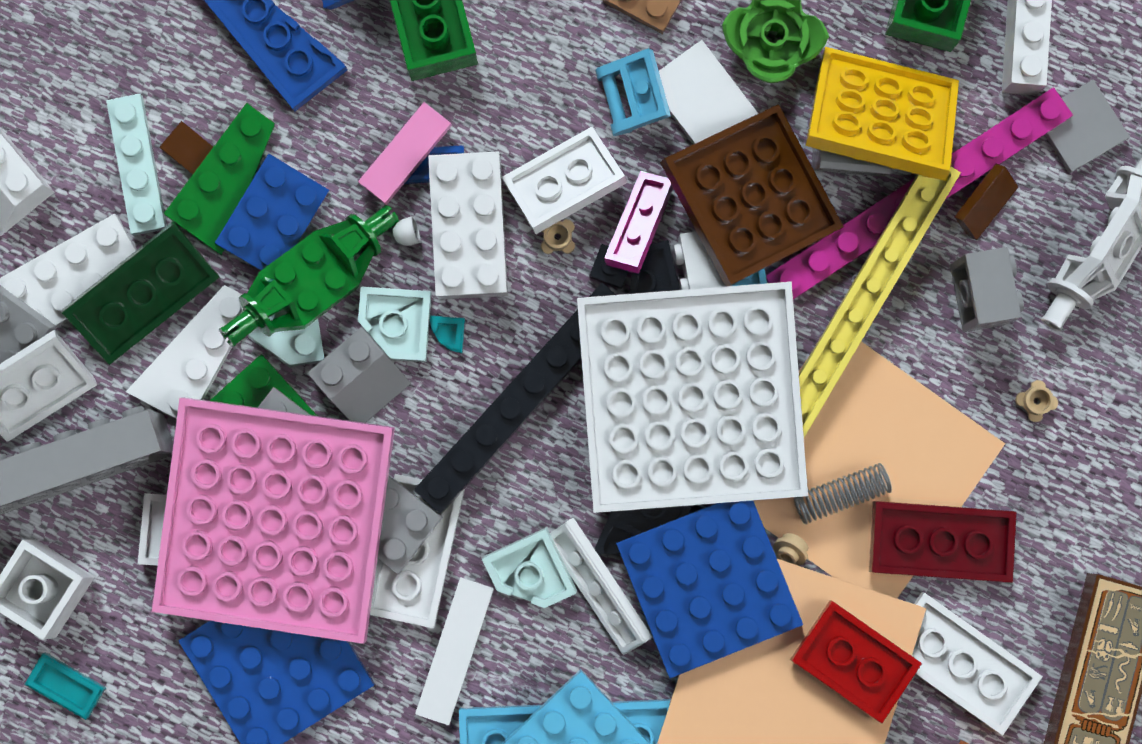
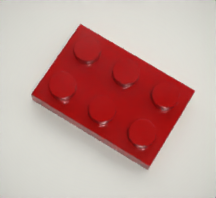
(856, 661)

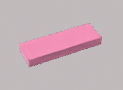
(405, 153)

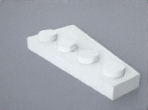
(192, 358)

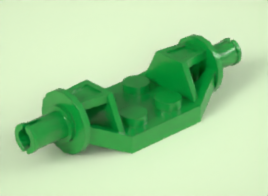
(310, 277)

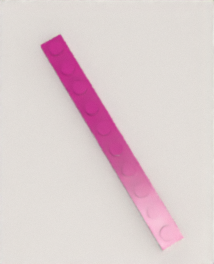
(971, 160)

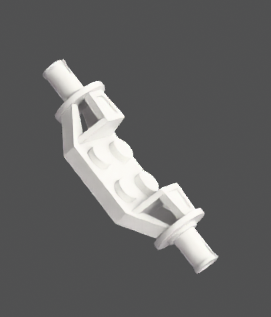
(1109, 253)

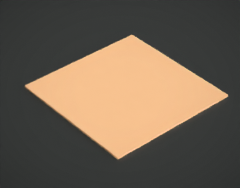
(891, 420)
(769, 698)

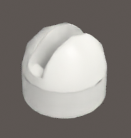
(404, 232)

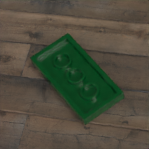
(140, 293)

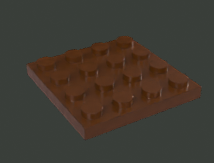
(751, 195)

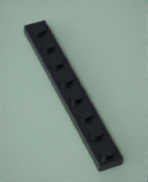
(504, 415)

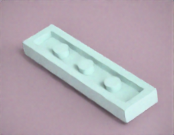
(136, 164)

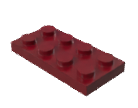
(942, 541)

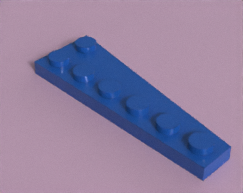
(280, 48)

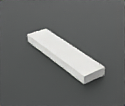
(600, 588)
(454, 651)

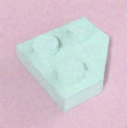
(397, 321)
(293, 346)
(531, 570)

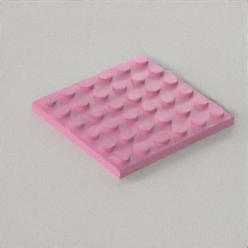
(273, 519)

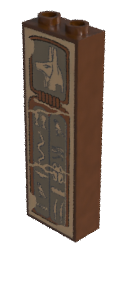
(1101, 667)

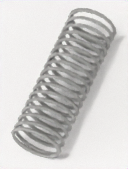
(878, 477)

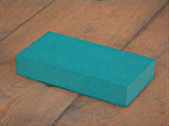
(65, 686)

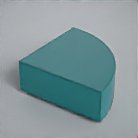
(449, 332)

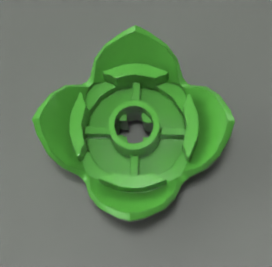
(800, 35)

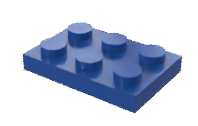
(271, 214)

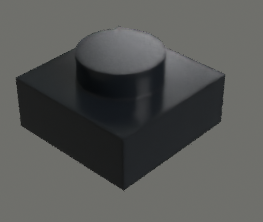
(607, 274)

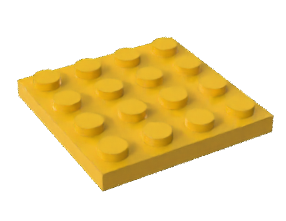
(884, 114)

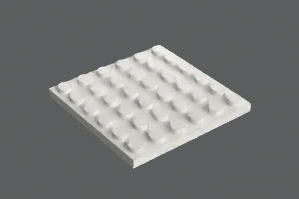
(692, 397)

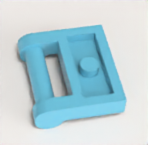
(642, 89)

